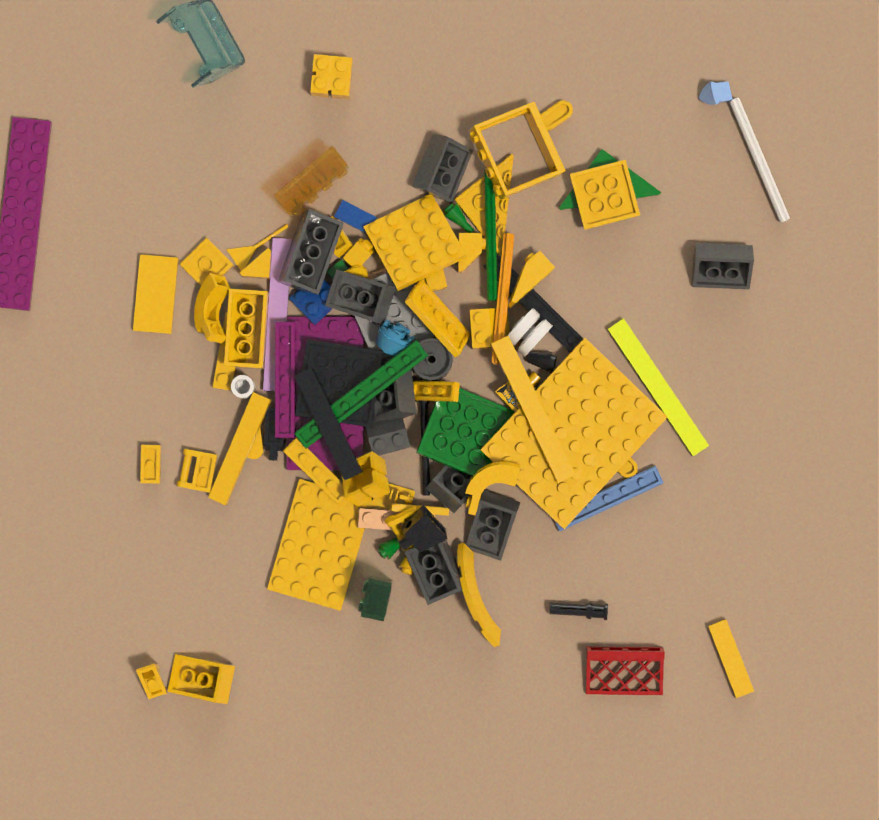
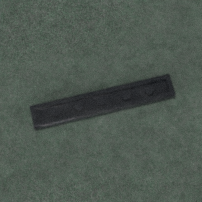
(328, 423)

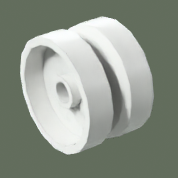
(528, 331)

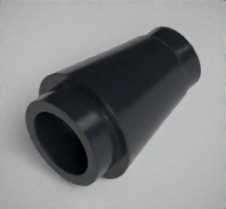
(543, 360)

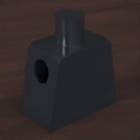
(422, 531)

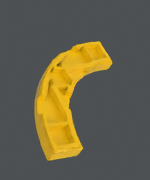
(470, 590)

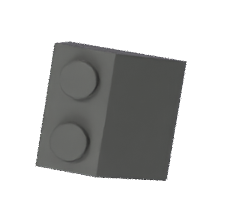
(387, 436)

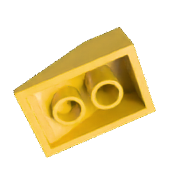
(201, 679)

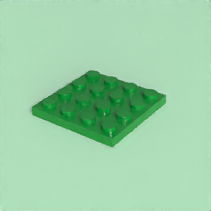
(460, 430)

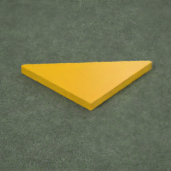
(473, 203)

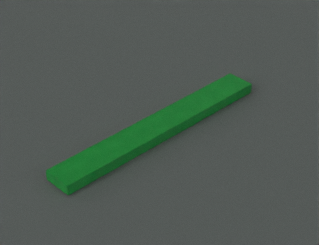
(366, 390)

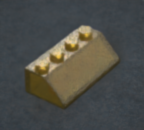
(311, 182)

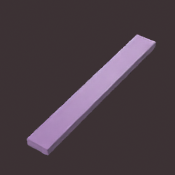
(276, 308)

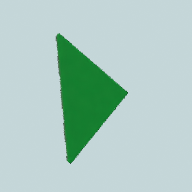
(640, 186)

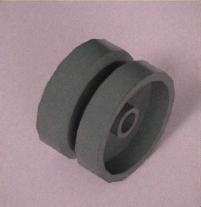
(442, 364)

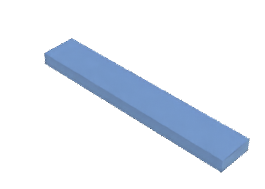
(618, 493)

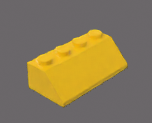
(246, 328)

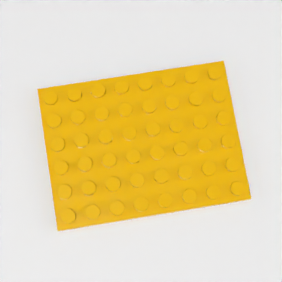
(597, 421)

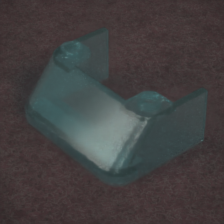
(210, 36)

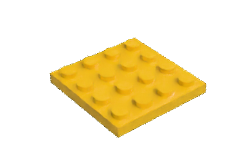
(414, 242)

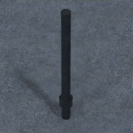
(425, 461)

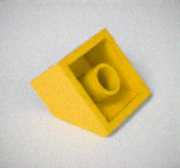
(482, 327)

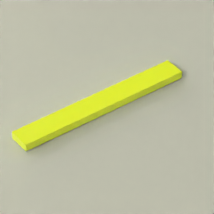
(658, 387)

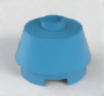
(393, 338)

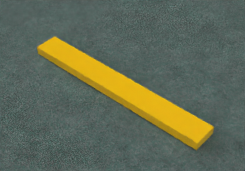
(532, 409)

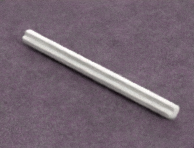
(759, 160)

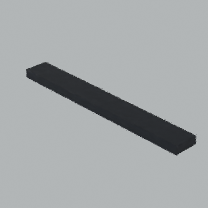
(561, 329)

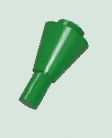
(455, 214)
(388, 548)

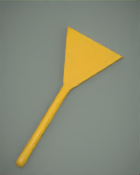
(243, 255)

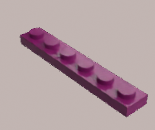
(284, 379)

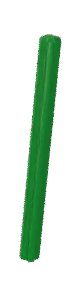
(491, 256)

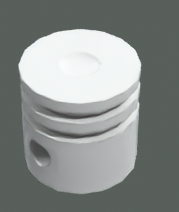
(243, 386)

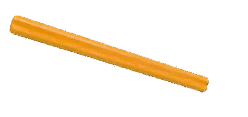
(503, 290)

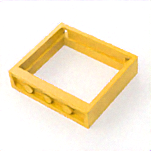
(542, 137)

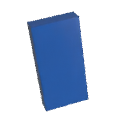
(354, 216)

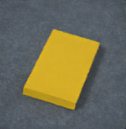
(155, 294)
(438, 318)

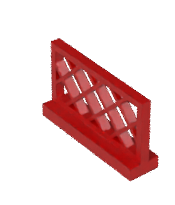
(628, 654)

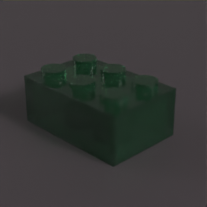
(376, 598)

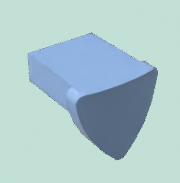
(716, 93)

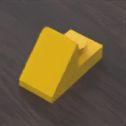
(151, 680)

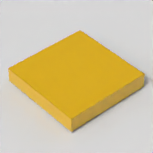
(204, 260)

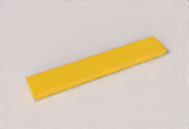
(239, 448)

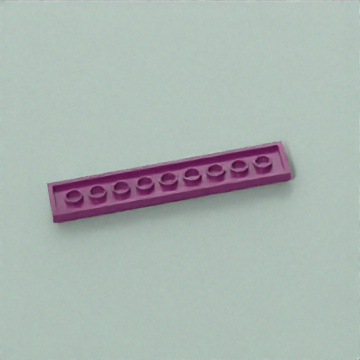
(22, 210)

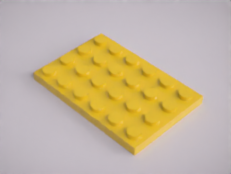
(317, 548)

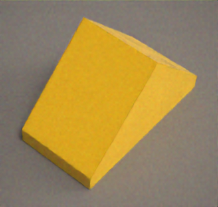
(260, 267)

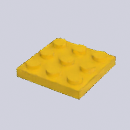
(604, 194)

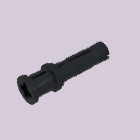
(592, 610)

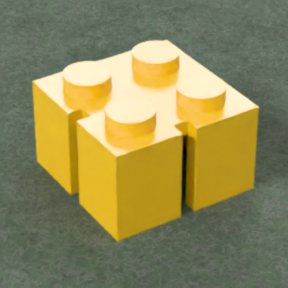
(333, 75)
(369, 483)

